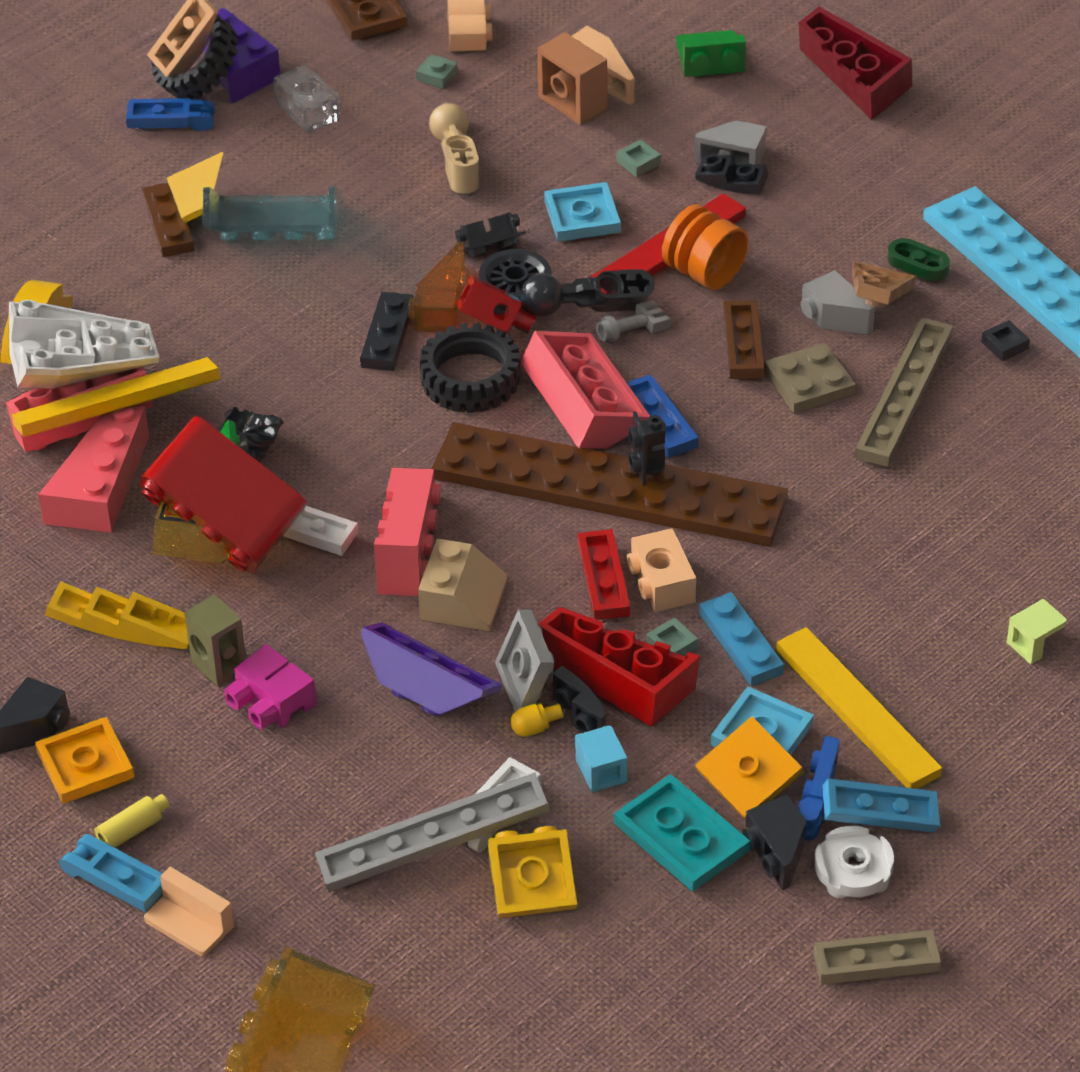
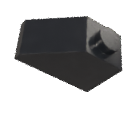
(32, 715)

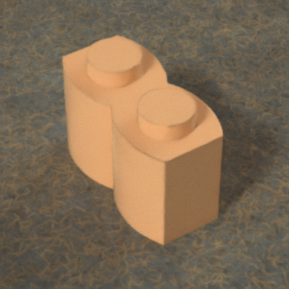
(468, 25)

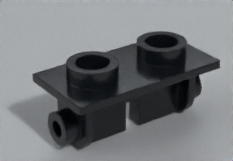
(502, 232)
(648, 448)

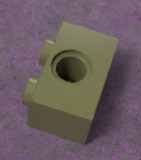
(215, 639)

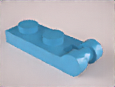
(113, 872)

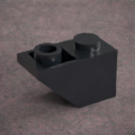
(777, 836)

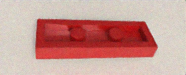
(603, 574)

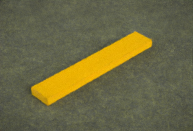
(115, 397)
(859, 709)

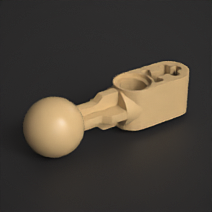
(450, 125)

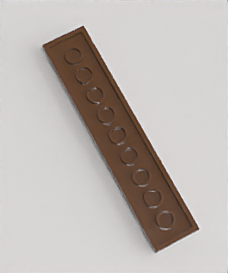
(606, 485)

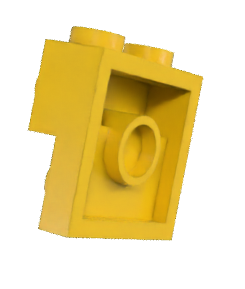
(531, 872)

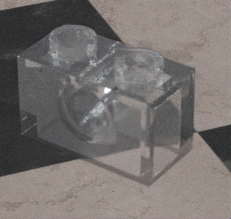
(307, 98)

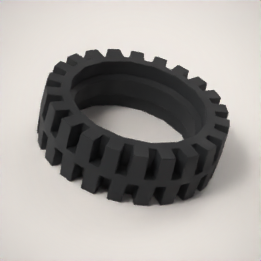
(208, 69)
(470, 393)

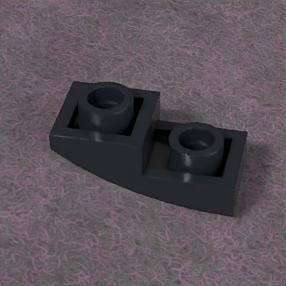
(724, 174)
(577, 696)

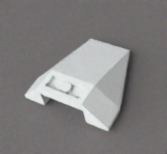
(67, 346)

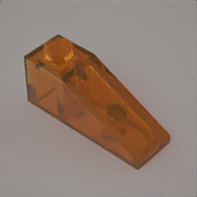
(438, 293)

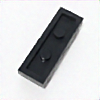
(386, 332)

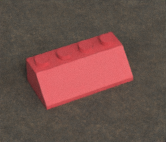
(582, 387)

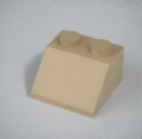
(461, 586)

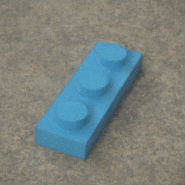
(741, 639)
(881, 805)

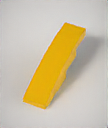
(126, 619)

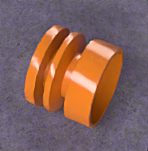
(705, 247)

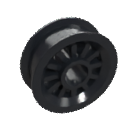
(510, 270)

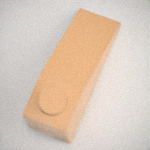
(184, 38)
(619, 76)

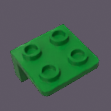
(711, 53)

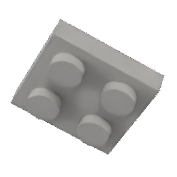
(524, 660)

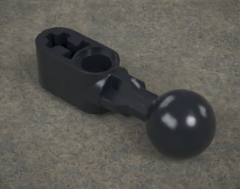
(626, 288)

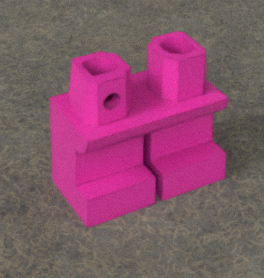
(271, 687)

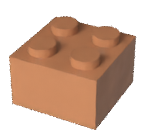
(572, 78)

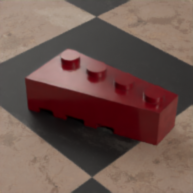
(855, 61)

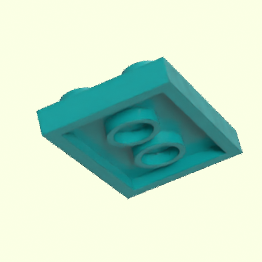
(681, 832)

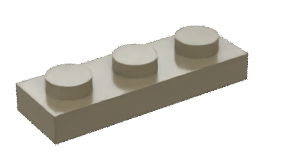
(877, 957)

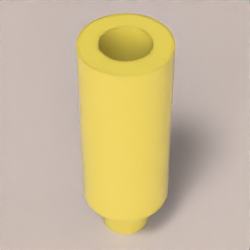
(132, 820)

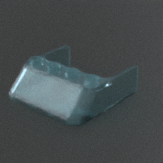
(274, 215)

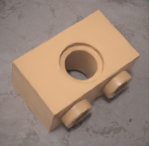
(662, 570)

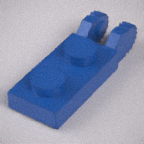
(170, 113)
(812, 804)

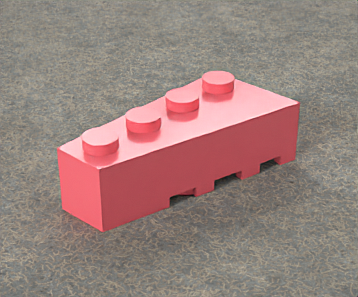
(41, 396)
(98, 473)
(405, 531)

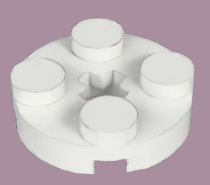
(852, 880)

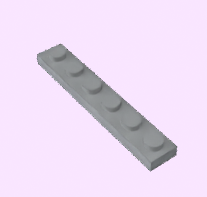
(432, 832)

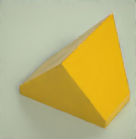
(189, 184)

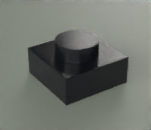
(1005, 340)

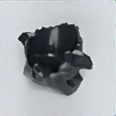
(255, 430)

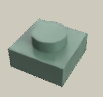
(437, 71)
(638, 158)
(674, 634)

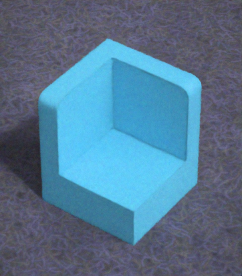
(601, 758)

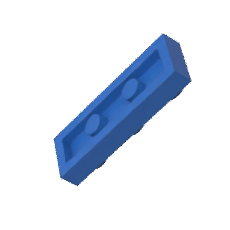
(678, 433)

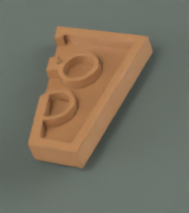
(880, 284)

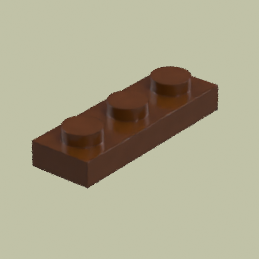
(169, 228)
(743, 339)

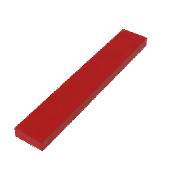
(649, 254)

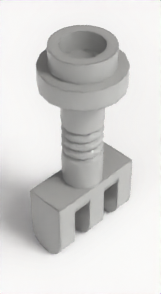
(646, 314)

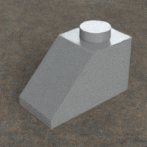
(735, 138)
(834, 305)

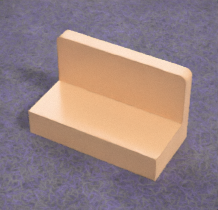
(190, 913)

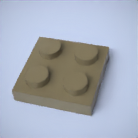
(809, 378)

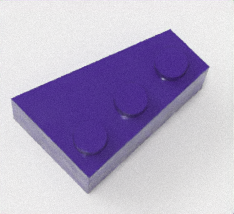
(253, 65)

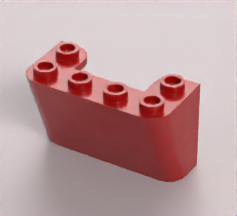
(223, 493)

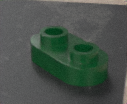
(918, 259)

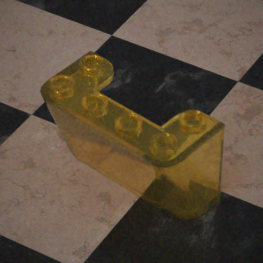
(300, 1017)

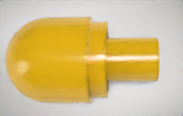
(534, 719)

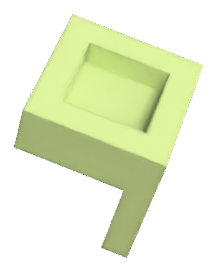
(1031, 627)

